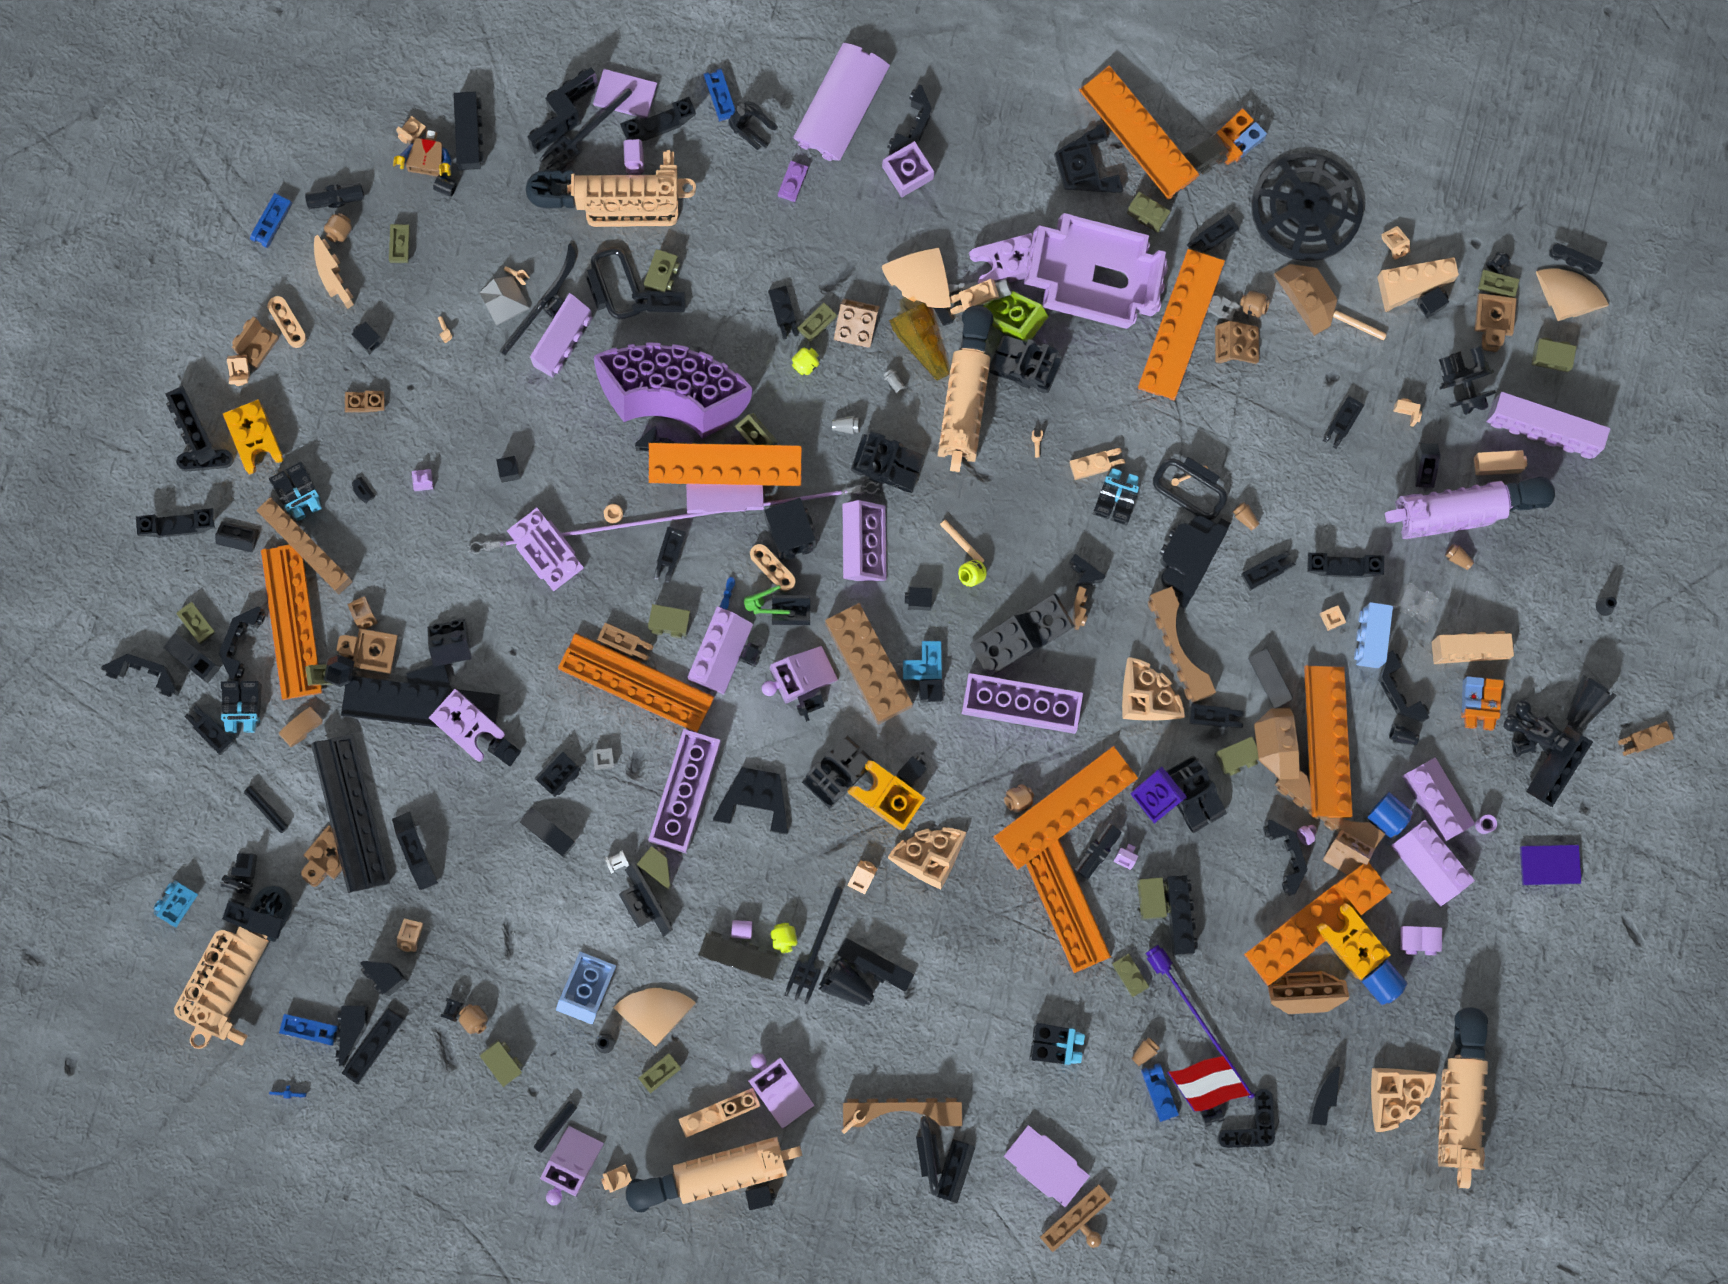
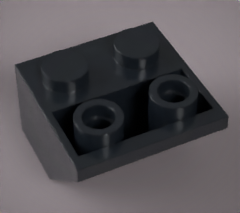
(449, 642)
(385, 975)

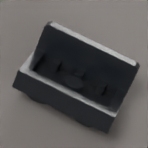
(797, 605)
(558, 774)

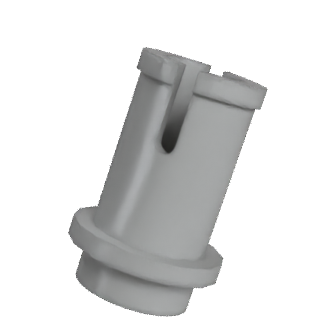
(894, 380)

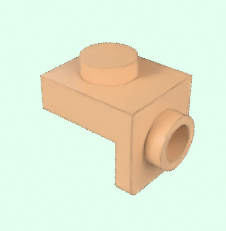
(238, 369)
(1407, 407)

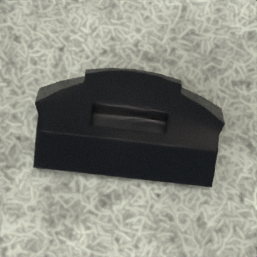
(944, 315)
(362, 490)

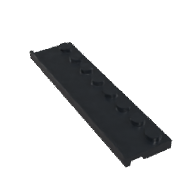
(406, 701)
(350, 813)

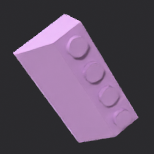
(561, 335)
(864, 541)
(720, 650)
(1438, 800)
(1432, 863)

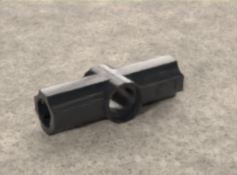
(334, 196)
(1098, 851)

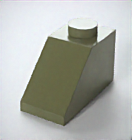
(656, 865)

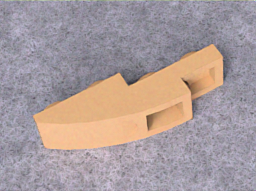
(328, 271)
(719, 1112)

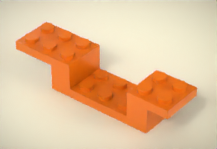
(1299, 934)

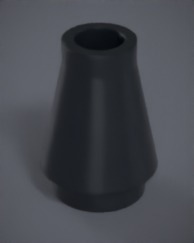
(1602, 605)
(1402, 735)
(610, 1043)

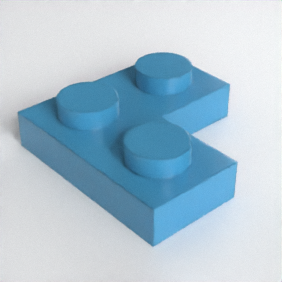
(929, 667)

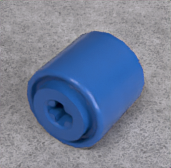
(1390, 815)
(1385, 983)

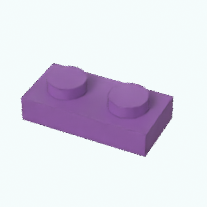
(793, 181)

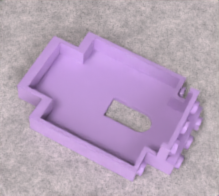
(1065, 264)

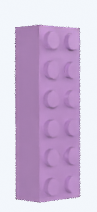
(1548, 425)
(1022, 703)
(685, 791)

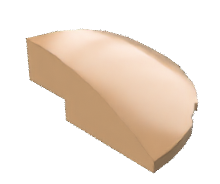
(920, 277)
(1570, 293)
(1148, 694)
(929, 854)
(654, 1011)
(1398, 1095)

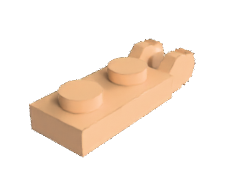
(975, 296)
(1095, 464)

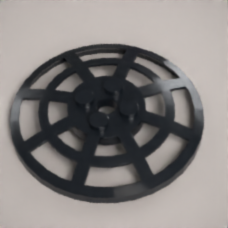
(1307, 216)

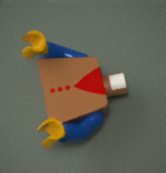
(425, 156)

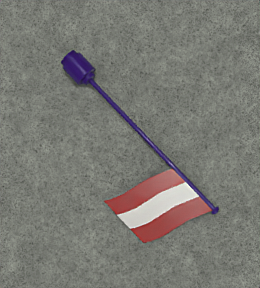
(1212, 1079)

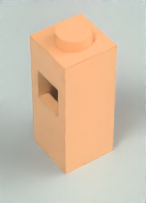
(1500, 462)

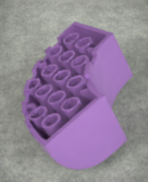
(672, 385)

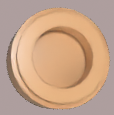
(613, 513)

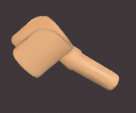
(518, 274)
(445, 335)
(1037, 440)
(853, 1122)

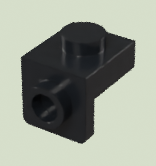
(809, 702)
(503, 750)

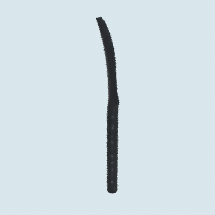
(552, 291)

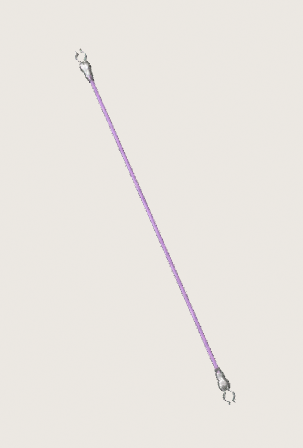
(855, 490)

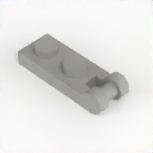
(1218, 303)

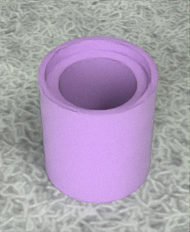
(1493, 824)
(741, 929)

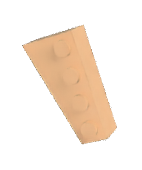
(1414, 281)
(1472, 647)

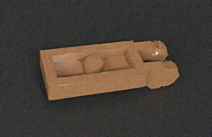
(623, 641)
(1648, 738)

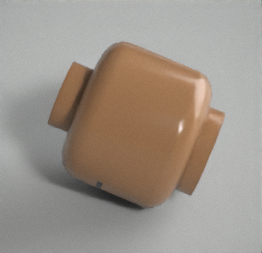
(338, 228)
(1255, 304)
(1019, 798)
(473, 1019)

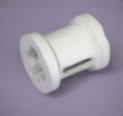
(617, 861)

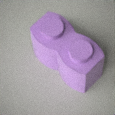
(633, 157)
(1421, 939)

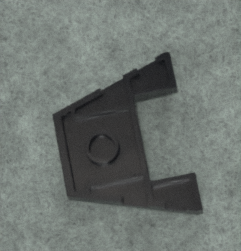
(1078, 166)
(758, 791)

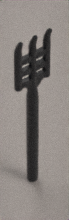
(572, 143)
(809, 965)

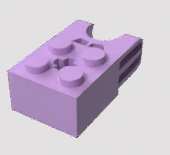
(1002, 258)
(469, 727)

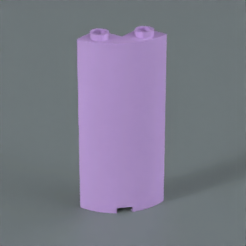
(841, 101)

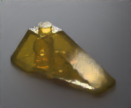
(917, 334)

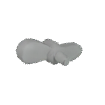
(961, 287)

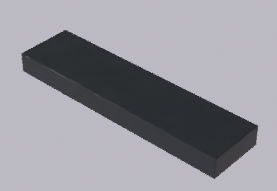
(373, 1046)

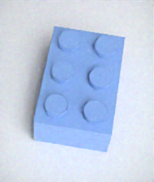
(1373, 635)

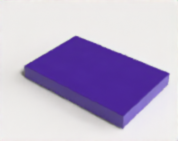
(1158, 795)
(1550, 865)

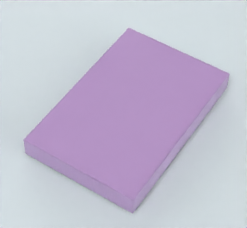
(614, 84)

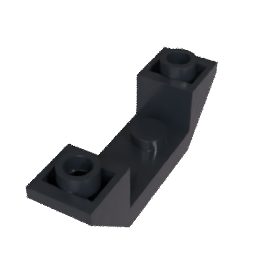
(920, 102)
(661, 123)
(175, 525)
(1345, 566)
(251, 618)
(119, 666)
(1416, 711)
(1275, 831)
(413, 851)
(252, 920)

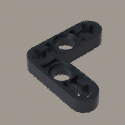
(1255, 1133)

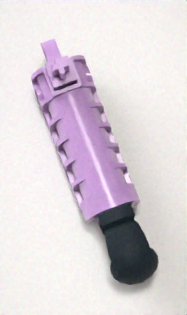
(1468, 507)

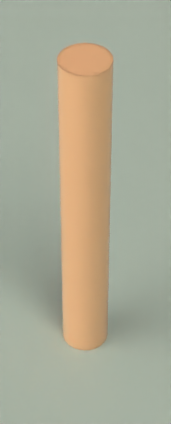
(1360, 325)
(961, 541)

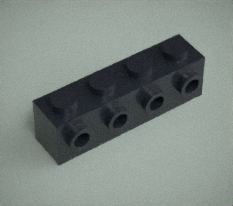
(467, 131)
(191, 425)
(1558, 765)
(1180, 915)

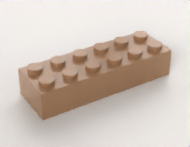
(868, 663)

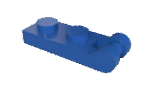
(719, 94)
(271, 220)
(307, 1029)
(1159, 1093)

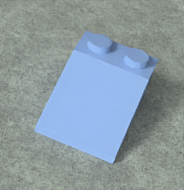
(585, 987)

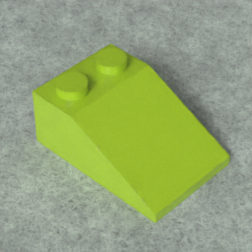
(1017, 316)

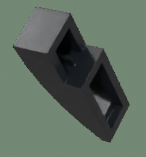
(547, 832)
(1324, 1098)

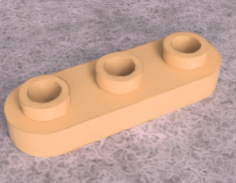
(283, 315)
(764, 563)

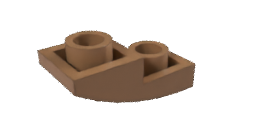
(364, 402)
(1079, 616)
(298, 728)

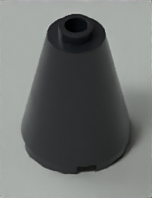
(1588, 703)
(846, 984)

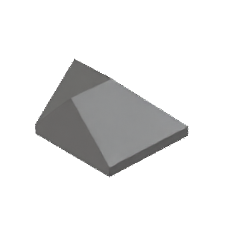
(503, 299)

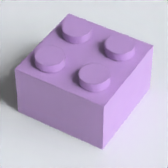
(908, 169)

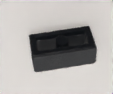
(236, 536)

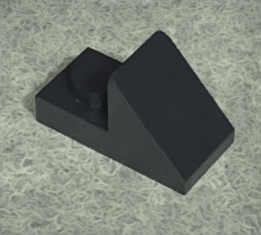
(650, 437)
(1090, 574)

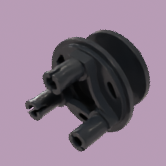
(1464, 376)

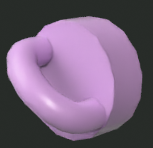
(1305, 834)

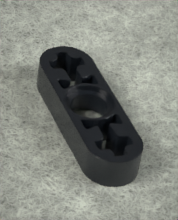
(219, 464)

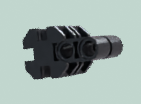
(1026, 363)
(894, 464)
(830, 778)
(1200, 792)

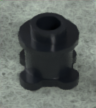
(1499, 262)
(750, 654)

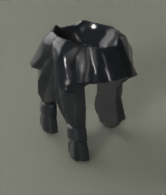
(742, 116)

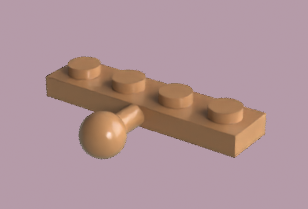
(1076, 1219)

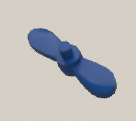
(727, 593)
(288, 1093)

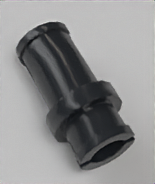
(240, 885)

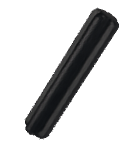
(266, 809)
(555, 1127)

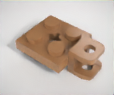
(1493, 328)
(360, 648)
(319, 861)

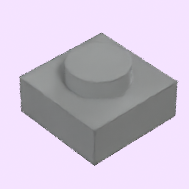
(603, 759)

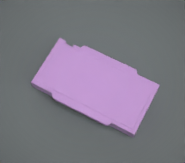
(723, 498)
(545, 549)
(1046, 1166)

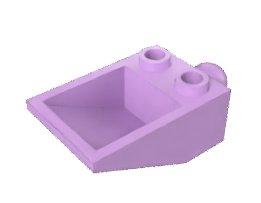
(803, 672)
(781, 1092)
(572, 1161)

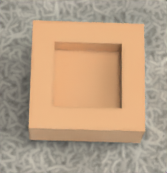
(1333, 618)

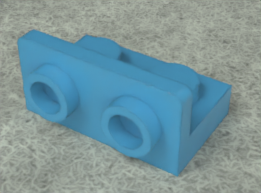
(174, 903)

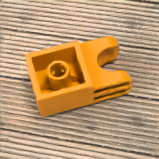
(253, 440)
(883, 793)
(1351, 938)

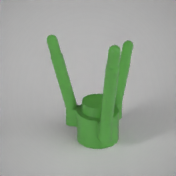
(755, 601)

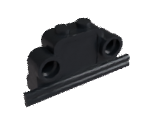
(1190, 555)

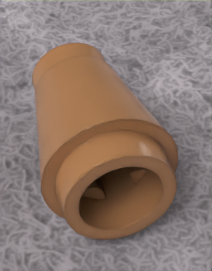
(1246, 516)
(1458, 556)
(1145, 1051)

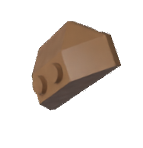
(1309, 295)
(1278, 743)
(1307, 992)

